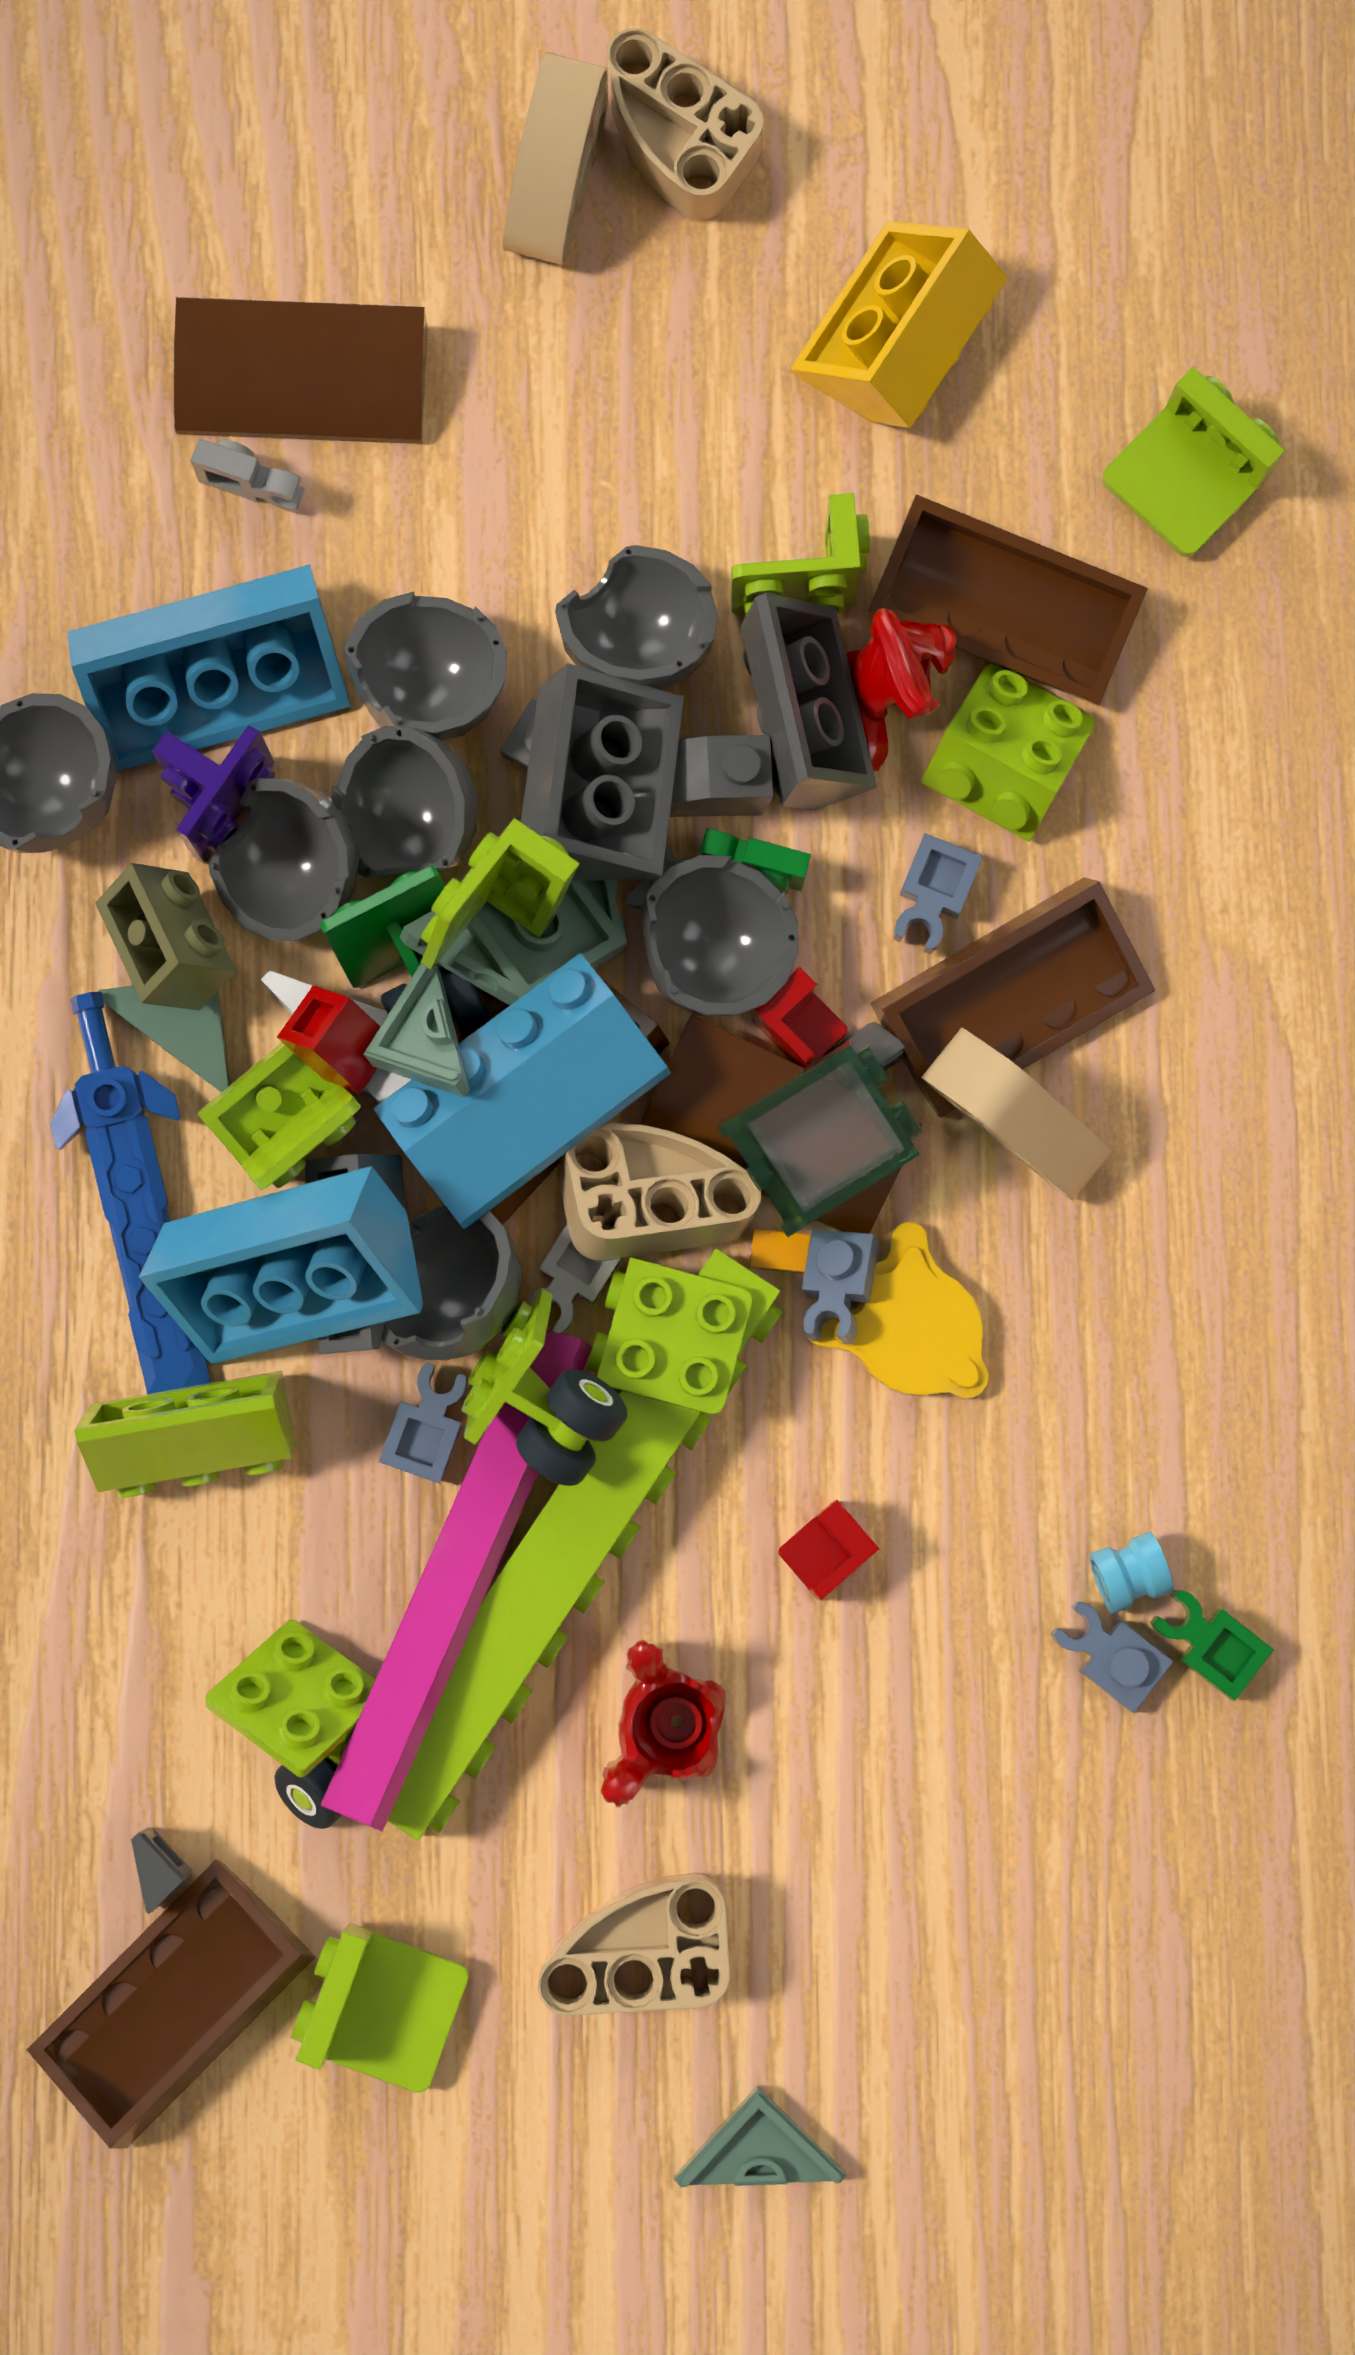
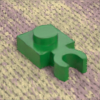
(779, 864)
(1219, 1649)

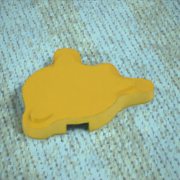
(919, 1326)

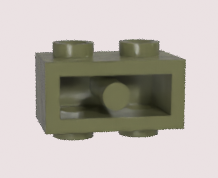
(165, 937)

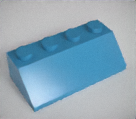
(210, 666)
(537, 1087)
(287, 1266)

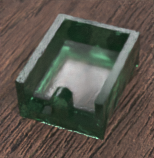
(823, 1135)

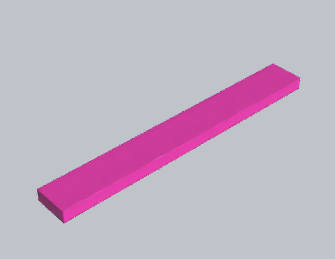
(442, 1608)

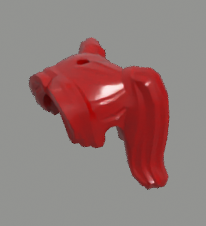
(897, 670)
(645, 1729)

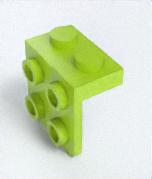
(1193, 464)
(817, 580)
(1008, 750)
(513, 872)
(279, 1116)
(671, 1336)
(380, 2008)

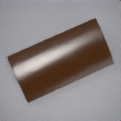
(299, 370)
(1010, 599)
(1020, 985)
(718, 1076)
(169, 2005)

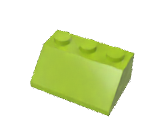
(187, 1434)

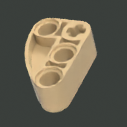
(676, 143)
(556, 157)
(1017, 1113)
(647, 1170)
(644, 1928)

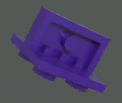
(211, 789)

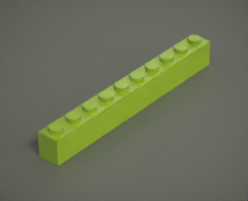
(553, 1574)

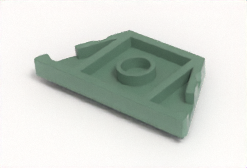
(512, 961)

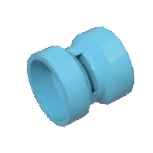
(1131, 1572)

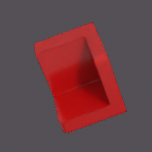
(800, 1021)
(332, 1037)
(827, 1550)

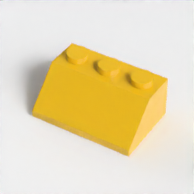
(901, 321)

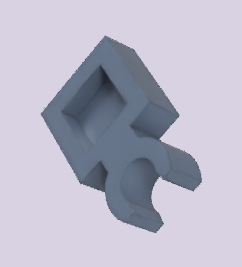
(937, 883)
(838, 1272)
(423, 1435)
(1118, 1661)

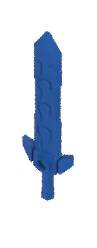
(130, 1188)

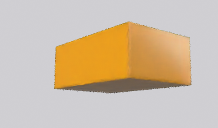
(777, 1252)

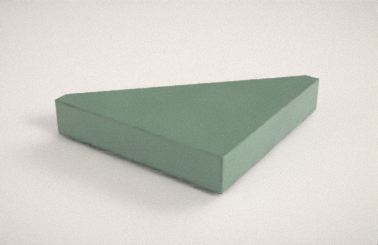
(186, 1034)
(421, 1036)
(759, 2148)

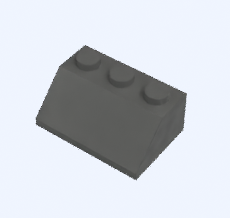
(806, 702)
(603, 772)

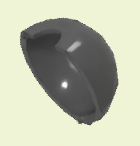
(643, 619)
(426, 664)
(53, 772)
(406, 802)
(286, 860)
(718, 936)
(465, 1283)

